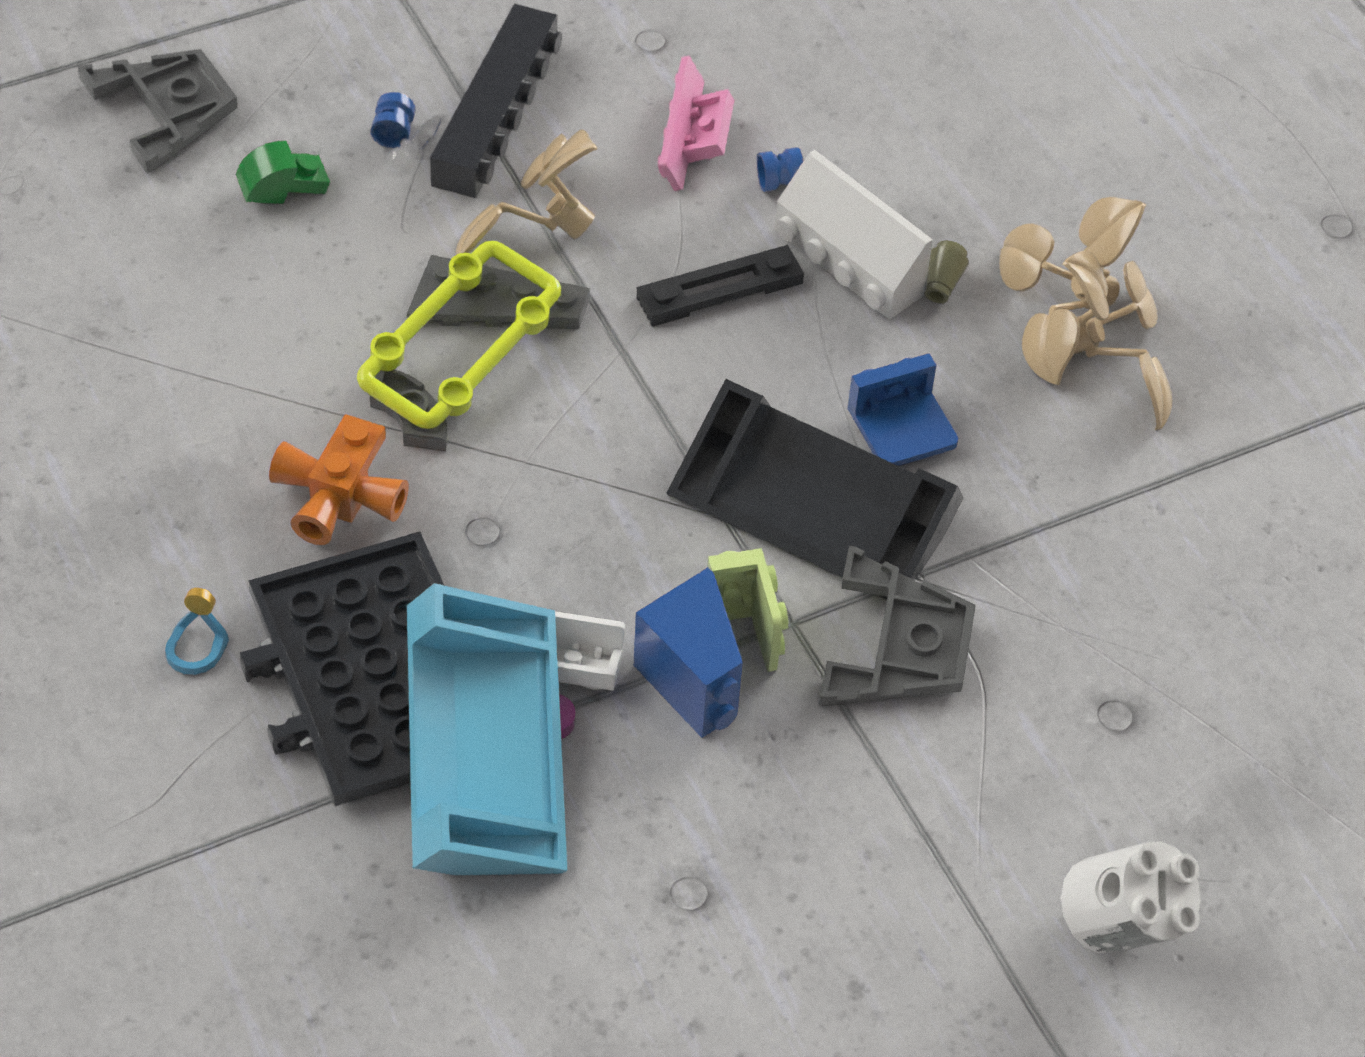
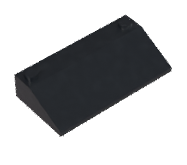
(810, 488)

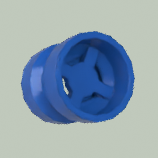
(392, 113)
(778, 169)

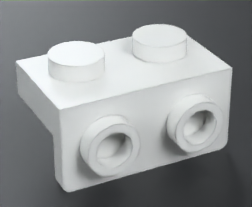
(589, 650)

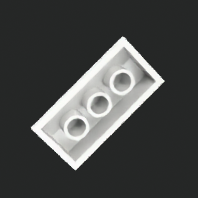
(854, 236)

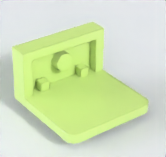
(749, 591)

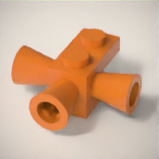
(339, 480)

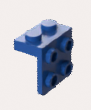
(900, 412)

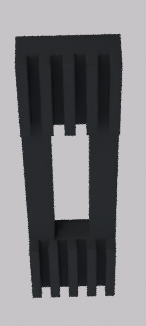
(666, 301)

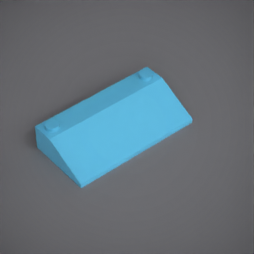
(484, 736)

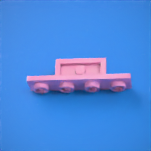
(695, 125)

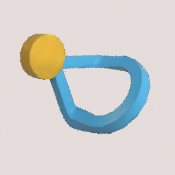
(199, 603)

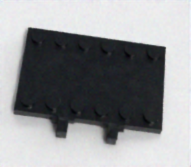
(344, 656)

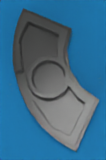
(414, 392)

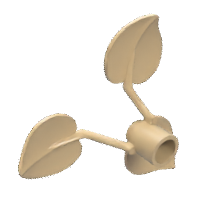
(563, 208)
(1092, 281)
(1053, 338)

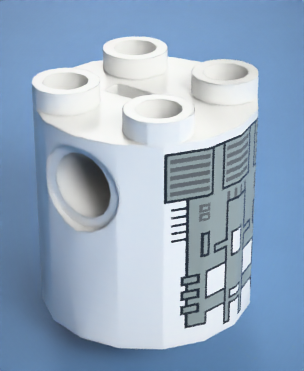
(1132, 897)

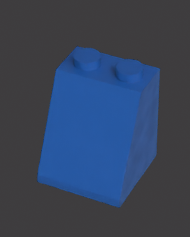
(691, 653)

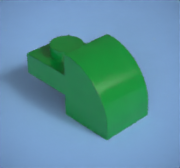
(274, 171)

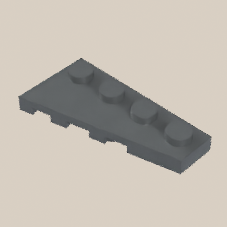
(497, 298)

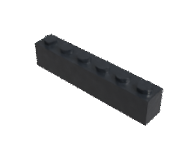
(495, 101)

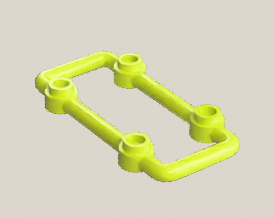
(456, 393)

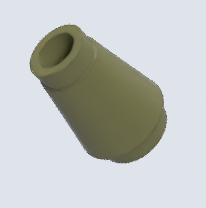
(945, 269)

